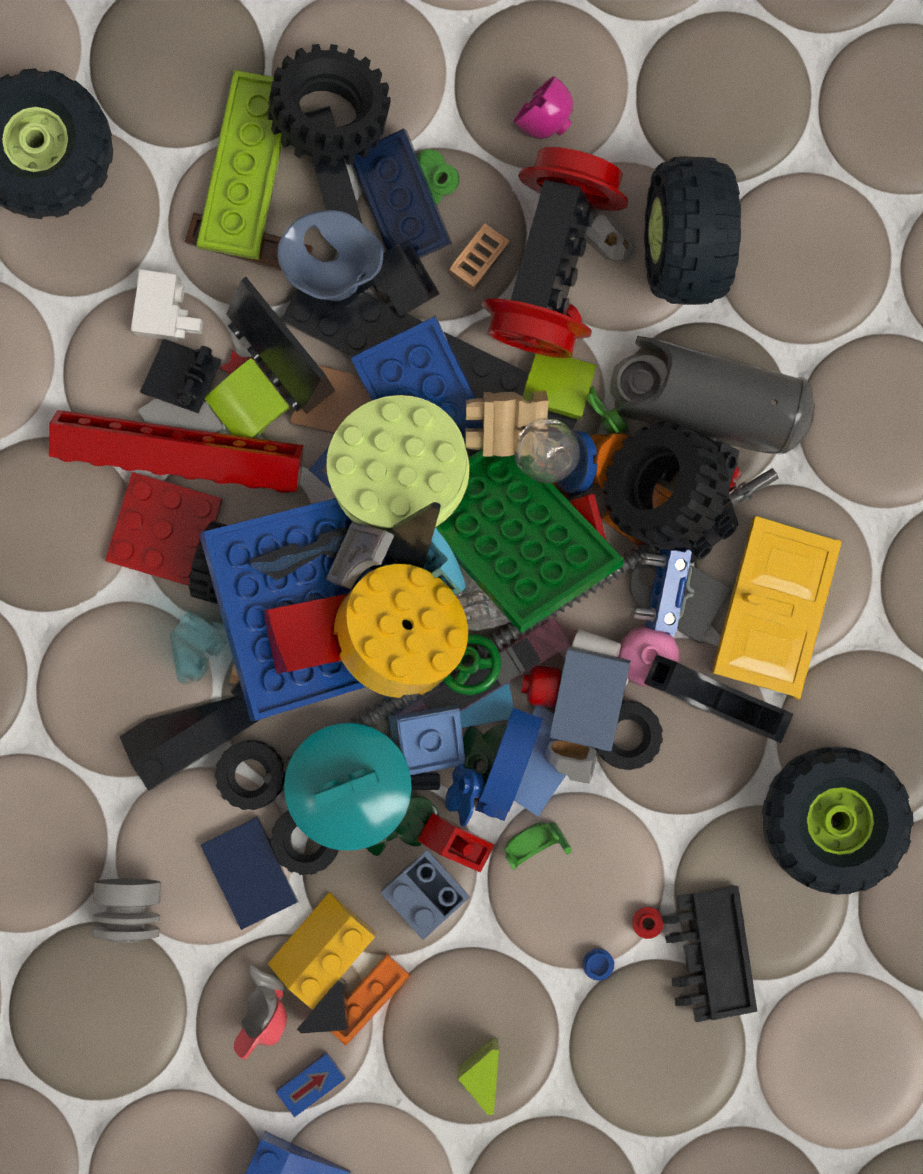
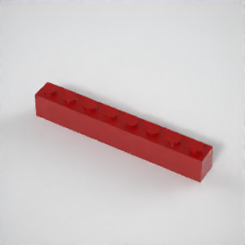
(175, 451)

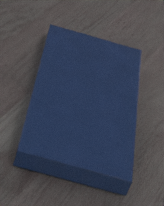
(401, 195)

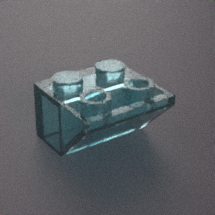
(193, 644)

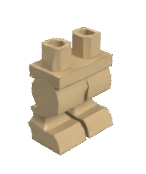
(502, 420)

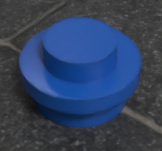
(598, 964)

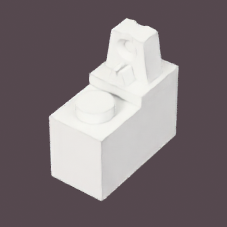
(157, 309)

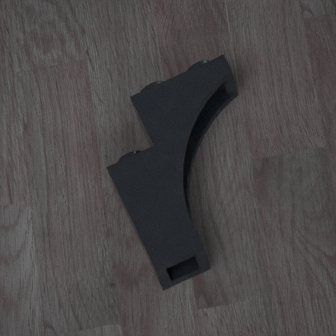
(718, 699)

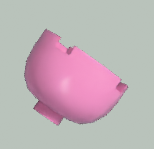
(641, 647)

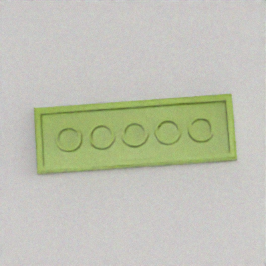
(242, 171)

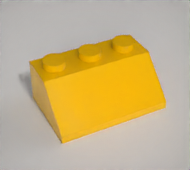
(321, 950)

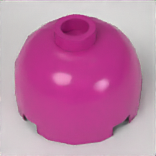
(546, 111)

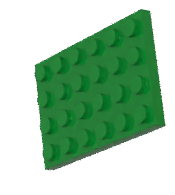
(524, 541)

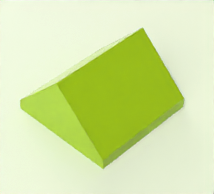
(479, 1075)

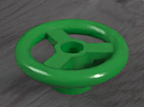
(492, 663)

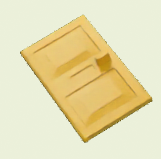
(776, 607)

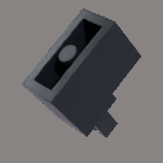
(402, 279)

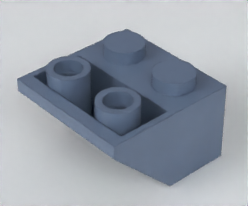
(424, 894)

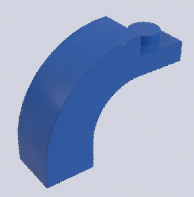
(509, 764)

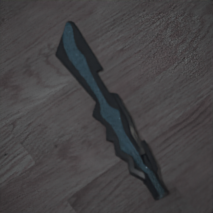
(289, 558)

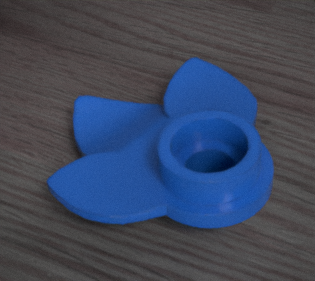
(461, 794)

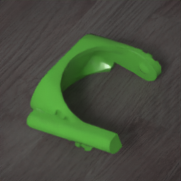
(534, 840)

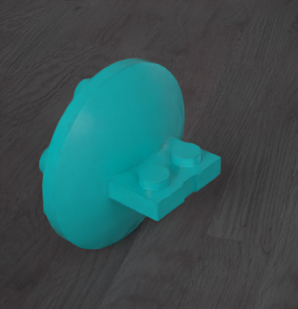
(347, 786)

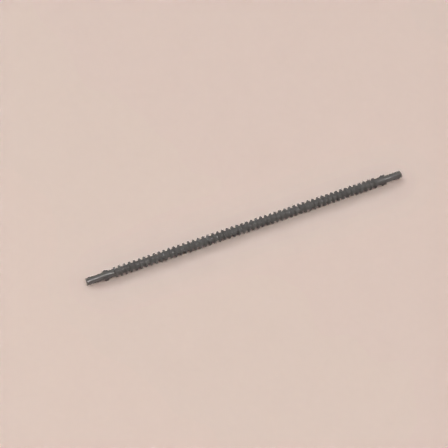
(743, 492)

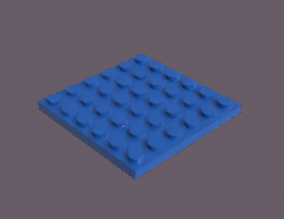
(247, 592)

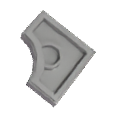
(359, 551)

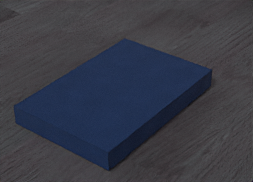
(249, 873)

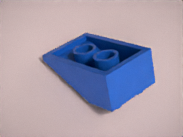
(282, 1157)

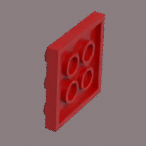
(161, 528)

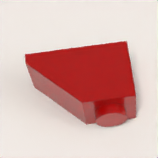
(455, 842)

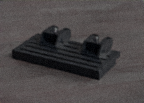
(718, 953)

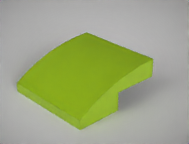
(565, 382)
(247, 401)

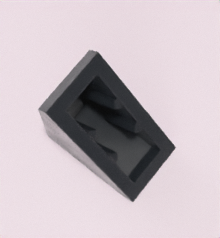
(330, 1013)

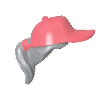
(265, 1014)

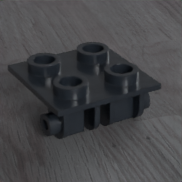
(181, 375)
(722, 529)

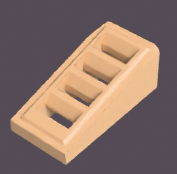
(466, 278)

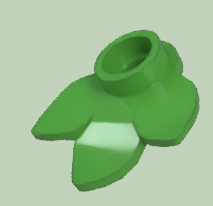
(433, 168)
(612, 419)

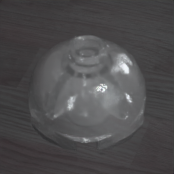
(547, 451)

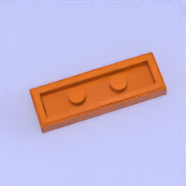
(372, 995)

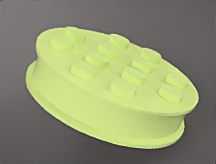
(397, 460)

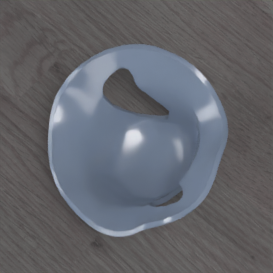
(337, 279)

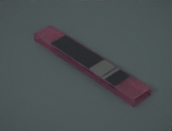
(515, 661)

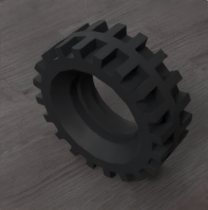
(334, 73)

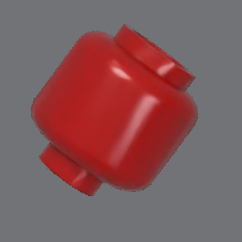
(542, 686)

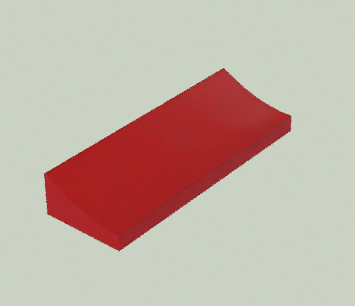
(304, 634)

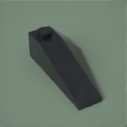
(178, 739)

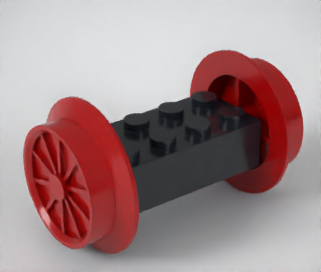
(570, 191)

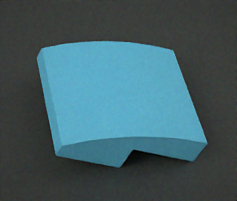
(443, 563)

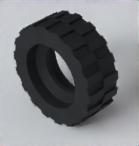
(650, 743)
(226, 775)
(289, 857)

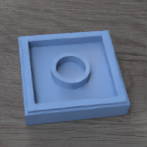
(431, 739)

